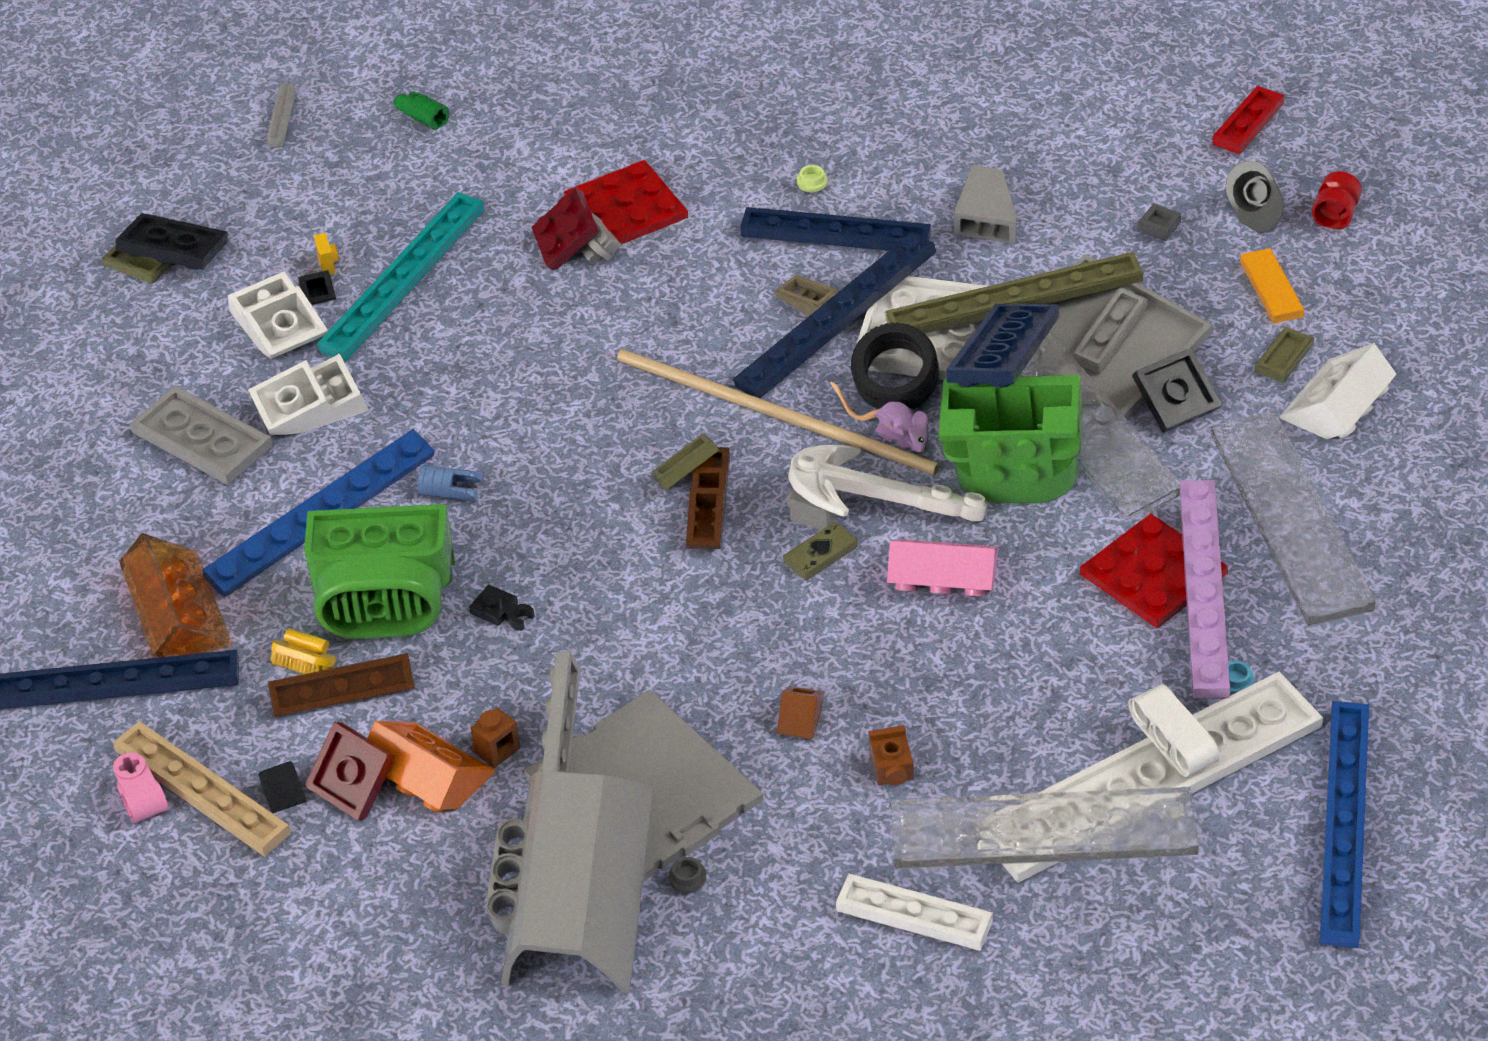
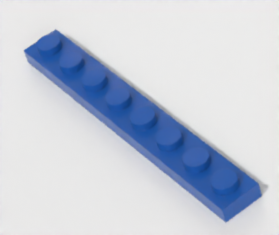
(289, 530)
(1344, 825)

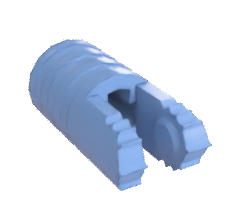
(443, 482)

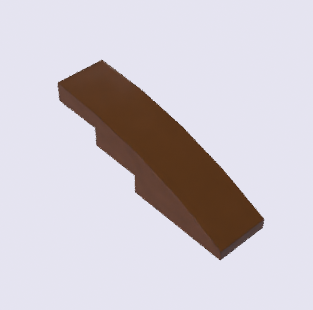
(708, 502)

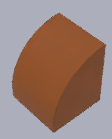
(799, 711)

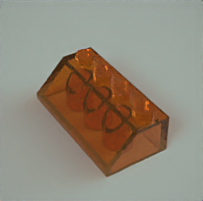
(173, 598)

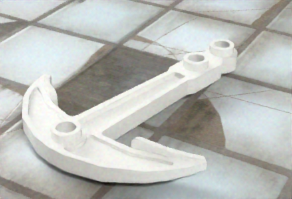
(817, 474)

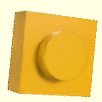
(326, 253)

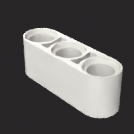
(1173, 730)

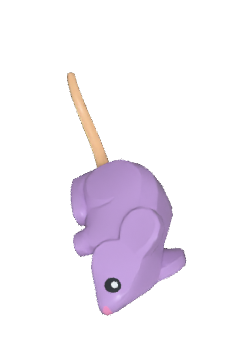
(895, 423)

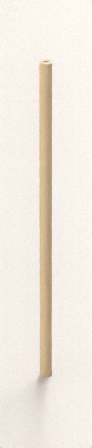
(779, 412)

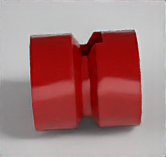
(1336, 200)

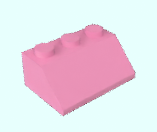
(942, 566)

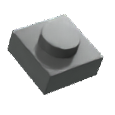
(1159, 222)

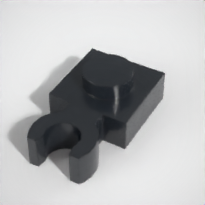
(498, 605)

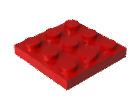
(632, 201)
(1144, 570)

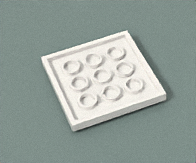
(945, 341)

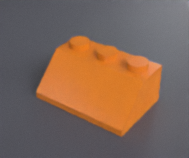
(429, 765)

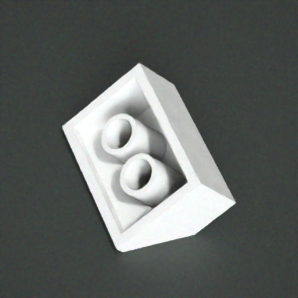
(1341, 393)

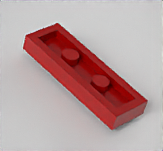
(1248, 120)

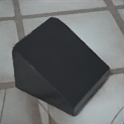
(317, 287)
(281, 787)

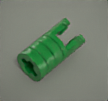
(423, 109)

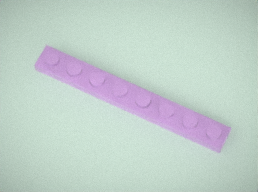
(1204, 590)

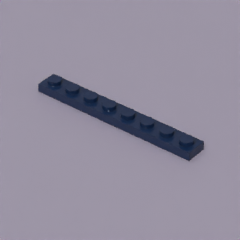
(834, 315)
(119, 679)

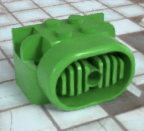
(1014, 439)
(379, 568)

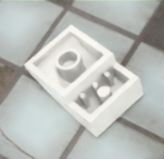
(276, 315)
(308, 397)

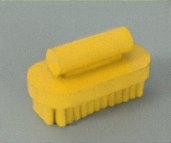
(301, 652)

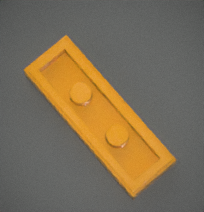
(1271, 285)

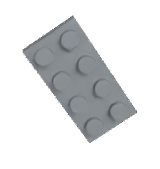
(201, 435)

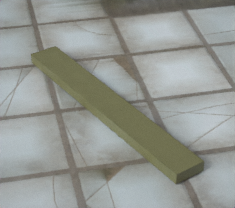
(1035, 289)

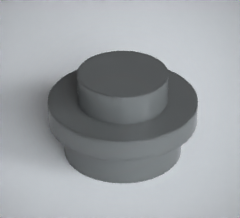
(687, 875)

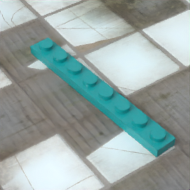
(401, 276)

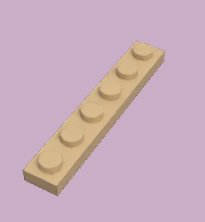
(204, 789)

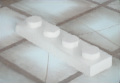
(914, 911)

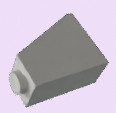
(986, 207)

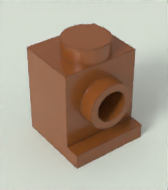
(488, 730)
(891, 755)

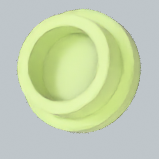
(812, 179)

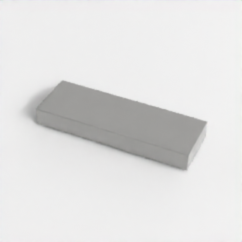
(1109, 330)

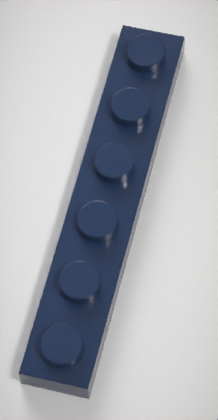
(828, 228)

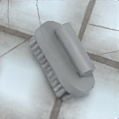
(601, 245)

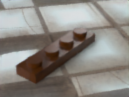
(341, 684)

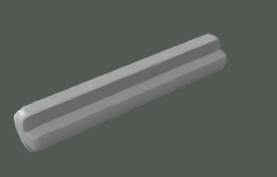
(281, 115)

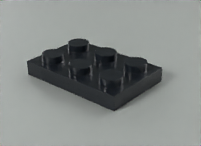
(171, 241)

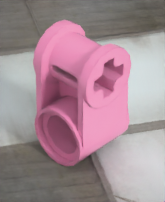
(138, 787)

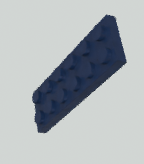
(1002, 344)

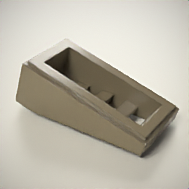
(798, 300)

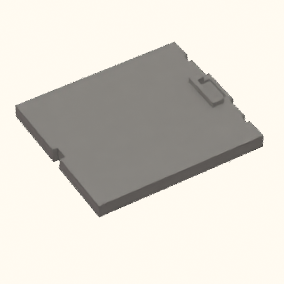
(1157, 334)
(691, 781)

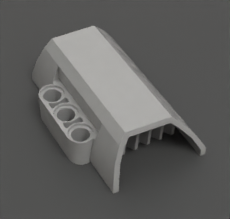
(575, 871)

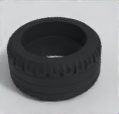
(892, 337)

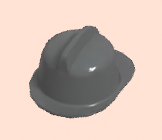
(1255, 185)

